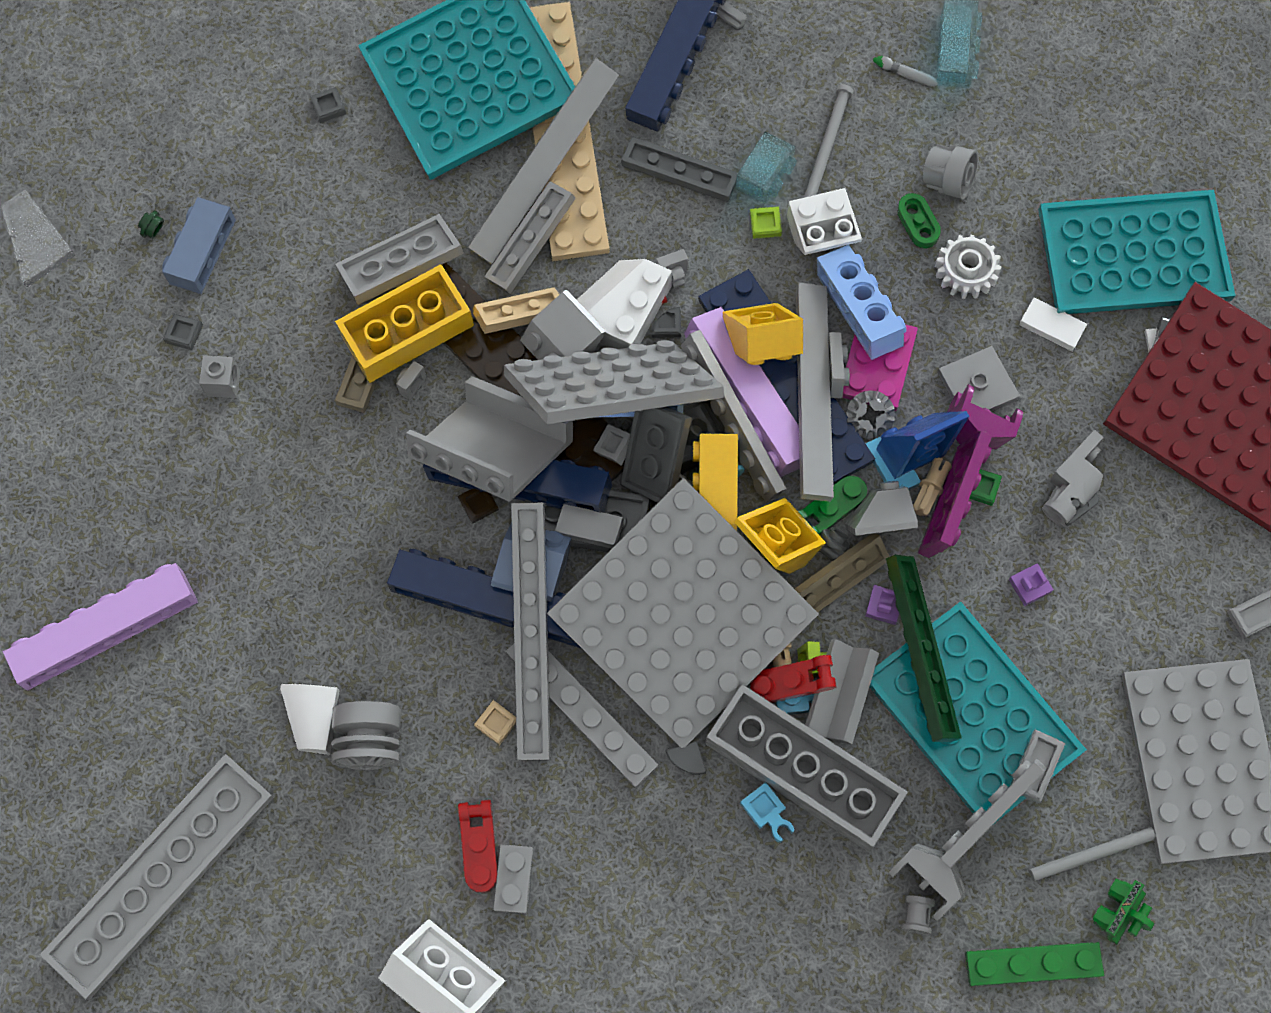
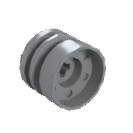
(366, 731)

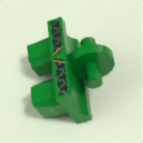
(1130, 899)

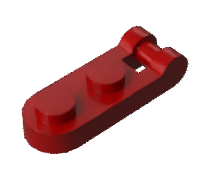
(794, 679)
(478, 846)

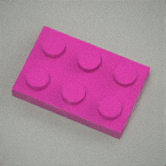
(880, 374)

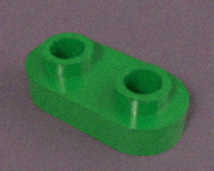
(919, 222)

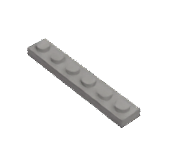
(733, 417)
(596, 723)

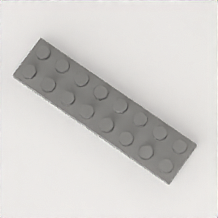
(156, 877)

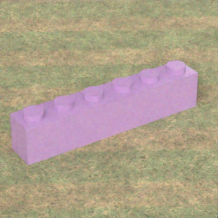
(755, 393)
(99, 626)

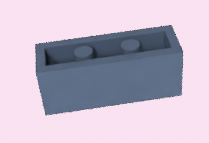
(198, 245)

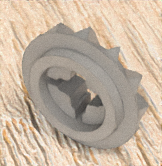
(878, 402)

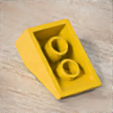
(781, 535)

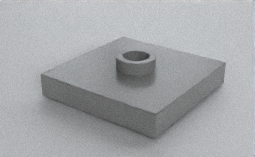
(986, 374)

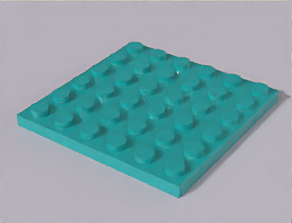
(467, 78)

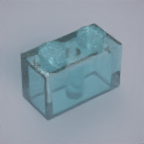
(766, 167)

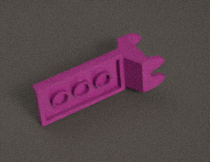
(976, 439)

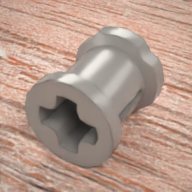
(918, 915)

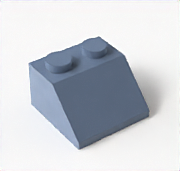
(556, 560)

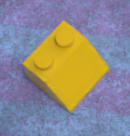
(764, 333)

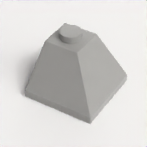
(883, 511)

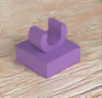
(1031, 584)
(882, 605)

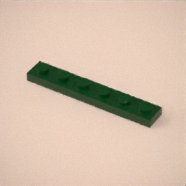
(923, 649)

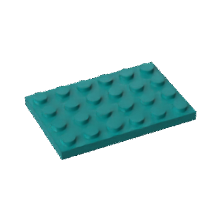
(1134, 251)
(991, 704)

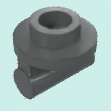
(835, 544)

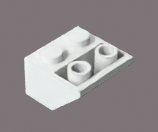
(823, 222)

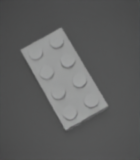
(399, 259)

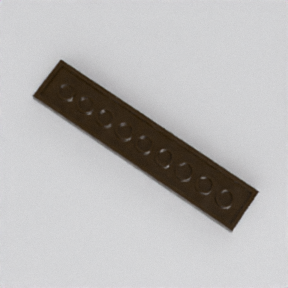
(486, 359)

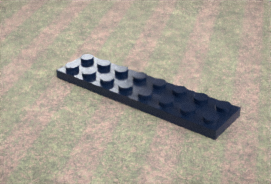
(848, 448)

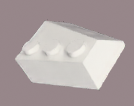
(627, 300)

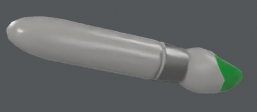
(905, 71)

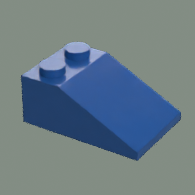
(920, 441)

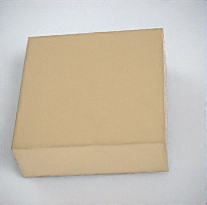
(496, 722)

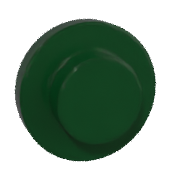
(150, 224)

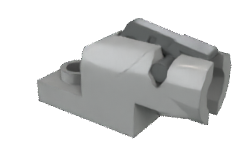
(1075, 484)

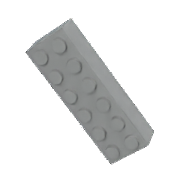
(805, 768)

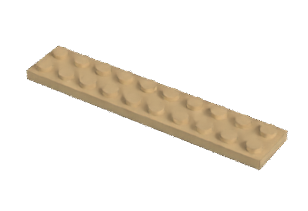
(583, 226)

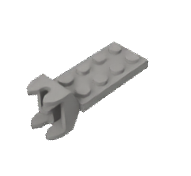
(940, 868)

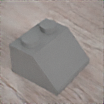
(562, 329)

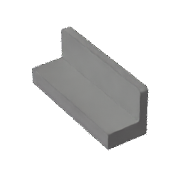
(838, 711)

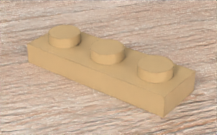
(513, 310)

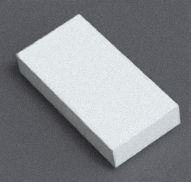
(1054, 326)

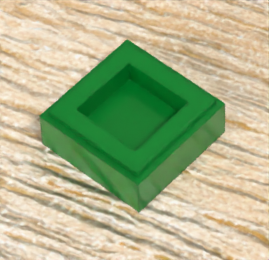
(987, 488)

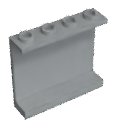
(491, 441)

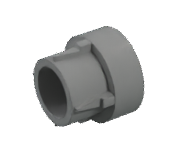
(951, 170)

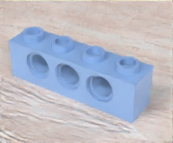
(861, 301)

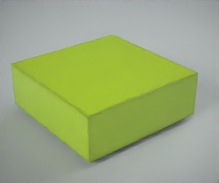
(765, 222)

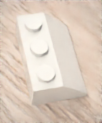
(439, 974)

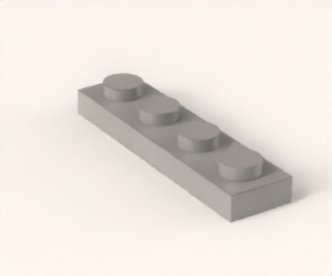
(530, 237)

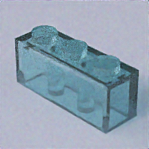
(958, 43)

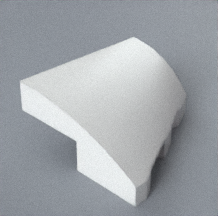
(311, 715)

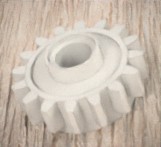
(964, 279)

